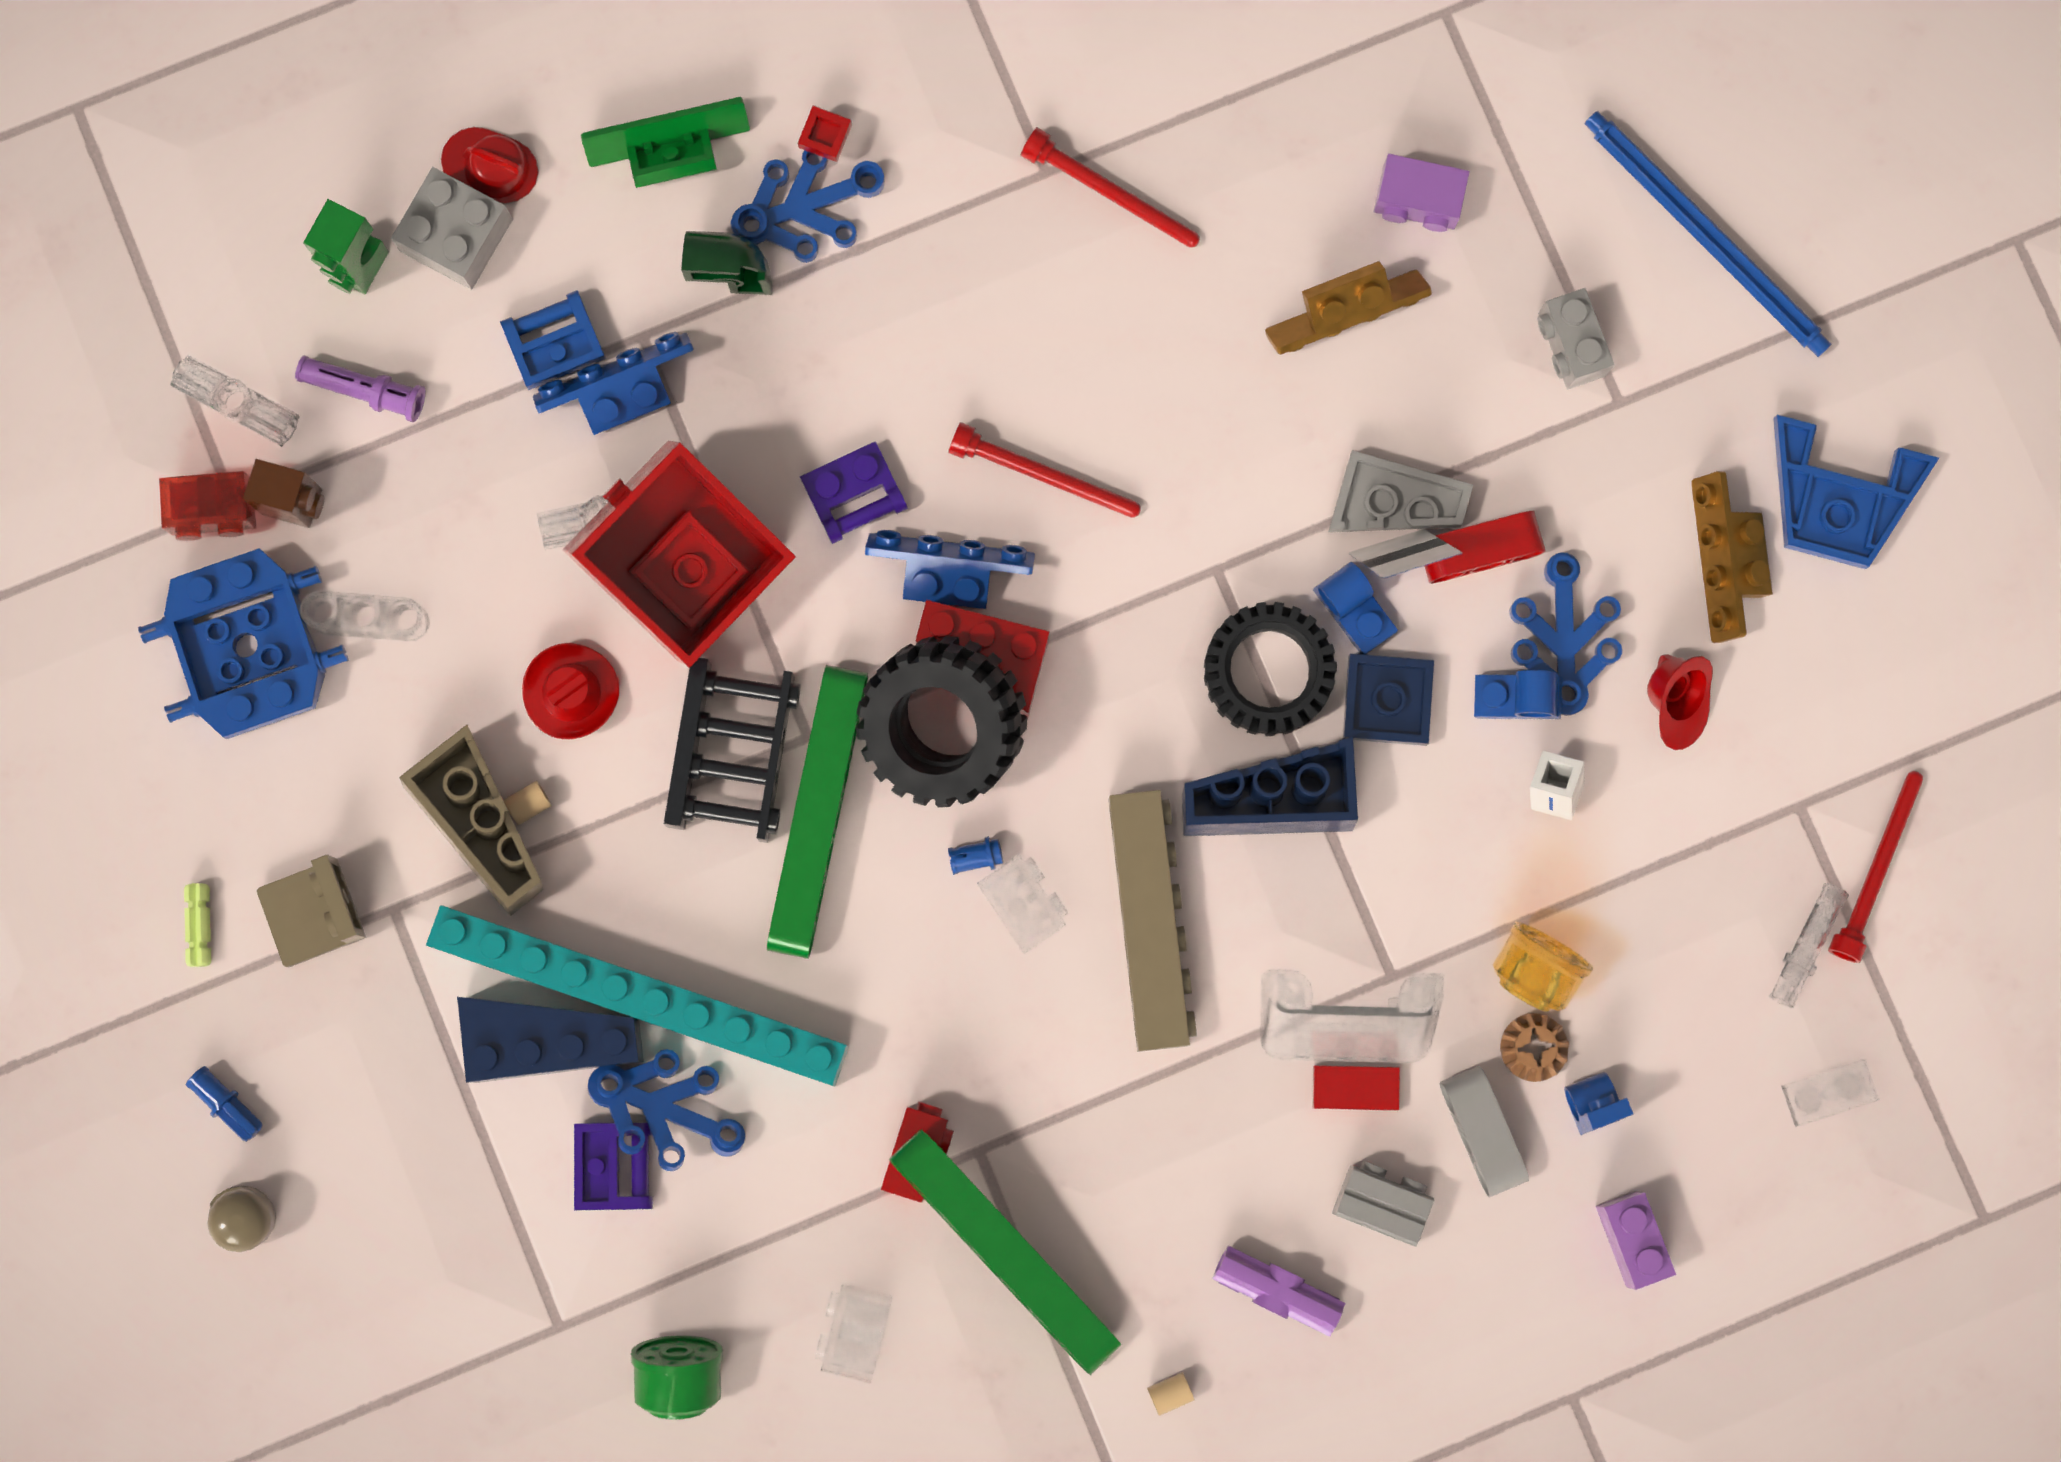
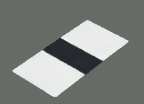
(1404, 553)

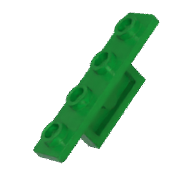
(669, 143)

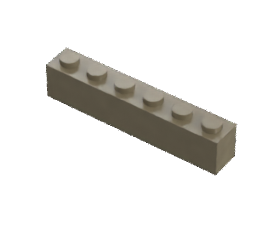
(1149, 920)

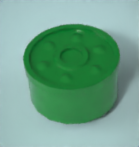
(677, 1376)

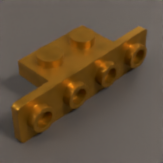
(1346, 303)
(1731, 556)

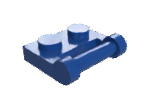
(555, 352)

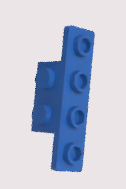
(620, 388)
(948, 570)

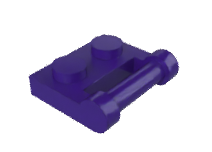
(847, 481)
(598, 1169)

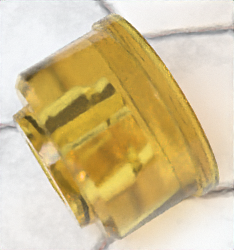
(1540, 968)

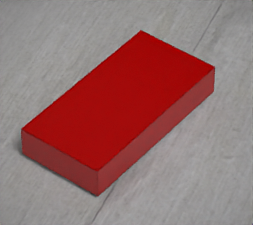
(1356, 1088)

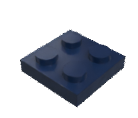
(1388, 699)

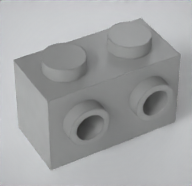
(1575, 339)

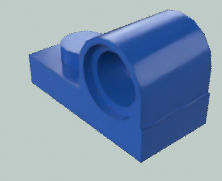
(1352, 605)
(1518, 696)
(1595, 1103)

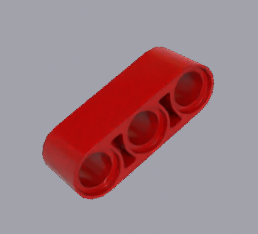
(1488, 546)

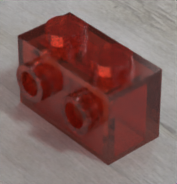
(205, 505)

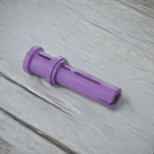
(378, 391)

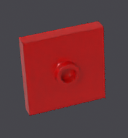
(689, 570)

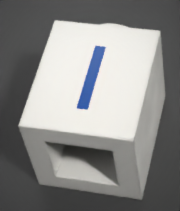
(1557, 785)

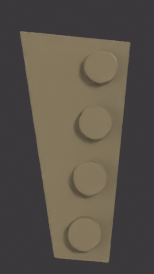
(467, 809)

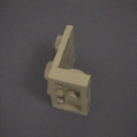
(310, 912)

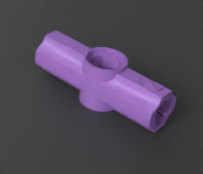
(1278, 1291)

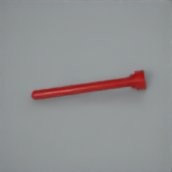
(1043, 150)
(969, 443)
(1849, 941)

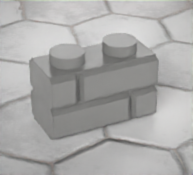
(1384, 1204)

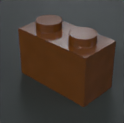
(284, 493)

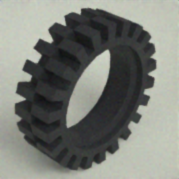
(1280, 620)

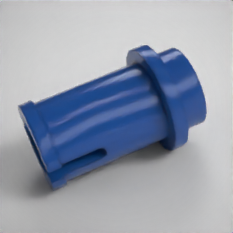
(976, 856)

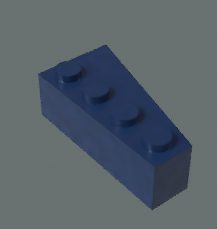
(1277, 796)
(531, 1040)

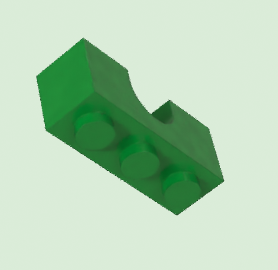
(345, 248)

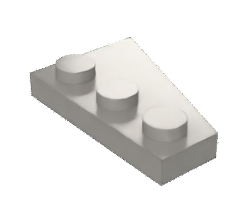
(1396, 497)

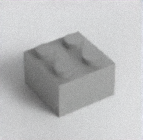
(452, 228)

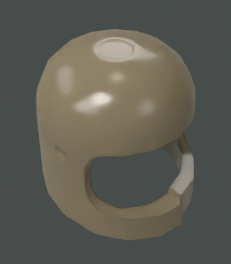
(240, 1218)

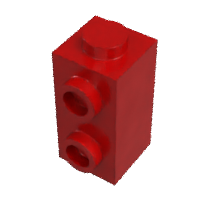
(930, 1121)

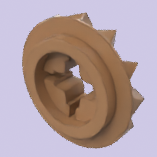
(1523, 1064)

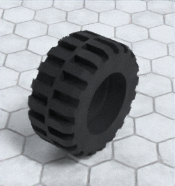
(905, 758)

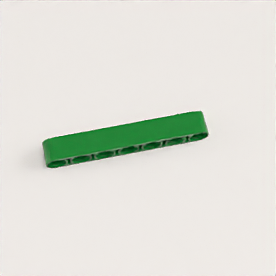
(816, 812)
(1005, 1252)

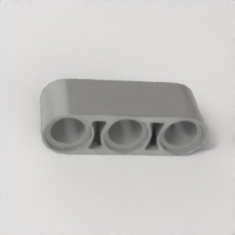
(1484, 1131)

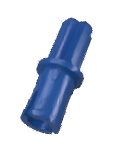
(224, 1104)

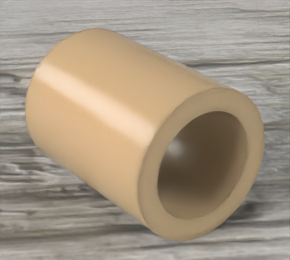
(527, 802)
(1170, 1394)

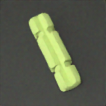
(197, 925)

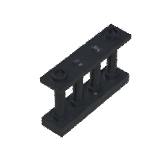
(691, 765)

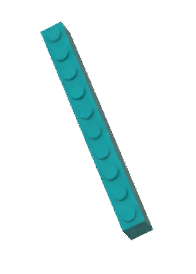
(637, 995)

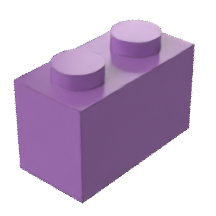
(1421, 193)
(1635, 1240)

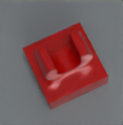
(824, 133)

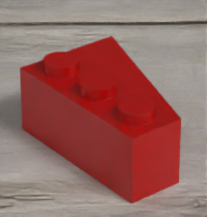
(1016, 644)

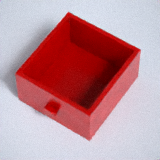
(643, 513)

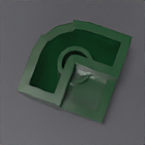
(727, 260)

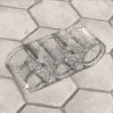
(347, 605)

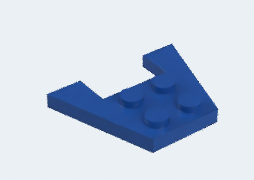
(1835, 512)

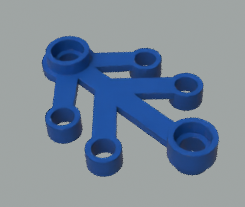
(801, 206)
(1566, 641)
(660, 1106)

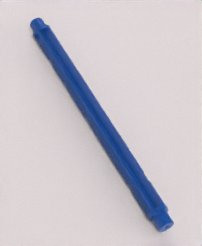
(1707, 234)

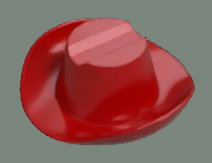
(570, 691)

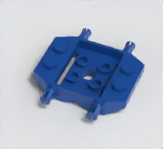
(210, 652)

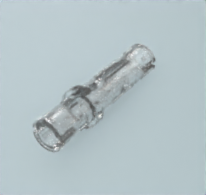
(1802, 959)

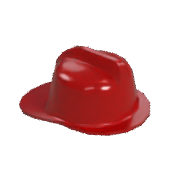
(490, 164)
(1682, 697)

